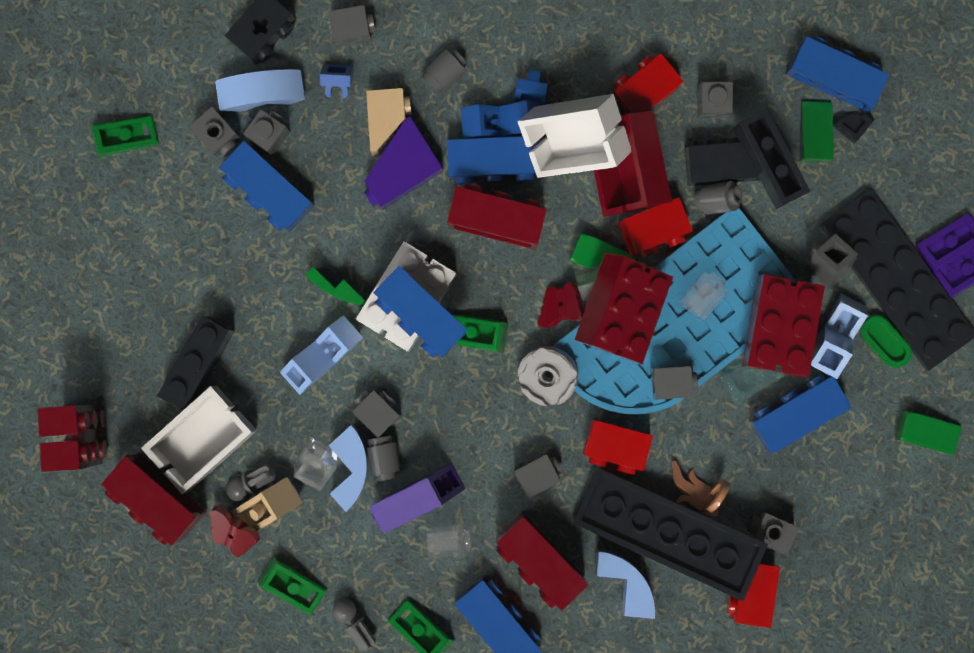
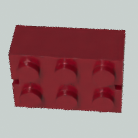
(641, 177)
(496, 216)
(624, 307)
(783, 326)
(78, 453)
(152, 499)
(540, 562)

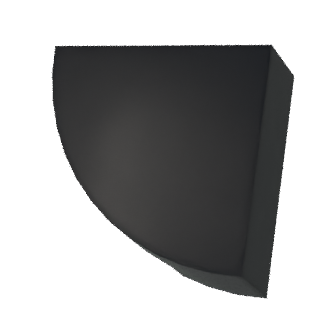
(853, 125)

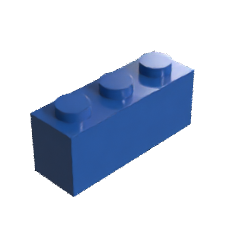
(838, 73)
(489, 160)
(265, 187)
(419, 313)
(799, 413)
(495, 620)

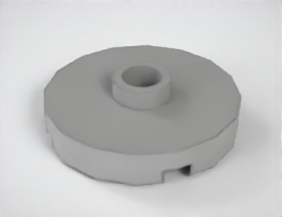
(541, 388)

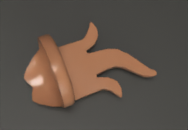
(698, 494)

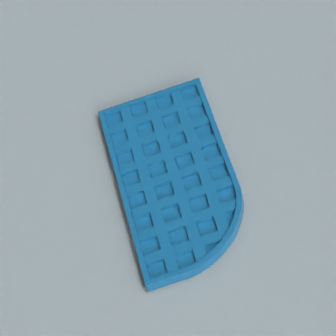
(680, 339)

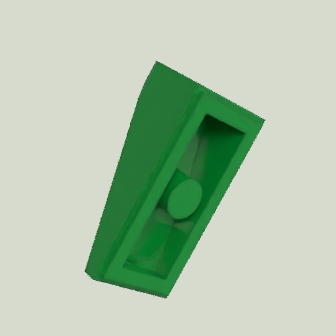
(816, 132)
(123, 135)
(591, 251)
(483, 333)
(928, 432)
(291, 585)
(420, 629)

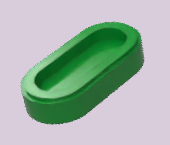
(885, 341)

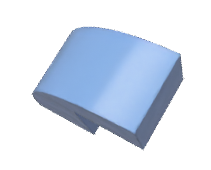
(259, 88)
(835, 339)
(321, 355)
(352, 452)
(636, 594)

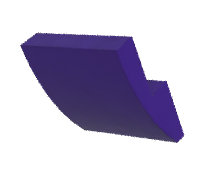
(951, 255)

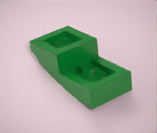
(343, 291)

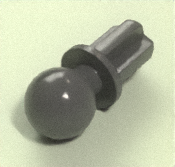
(251, 482)
(345, 612)

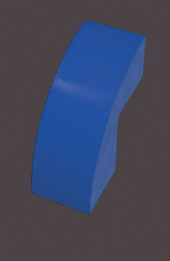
(494, 121)

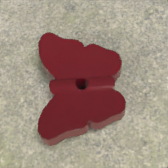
(561, 305)
(232, 531)

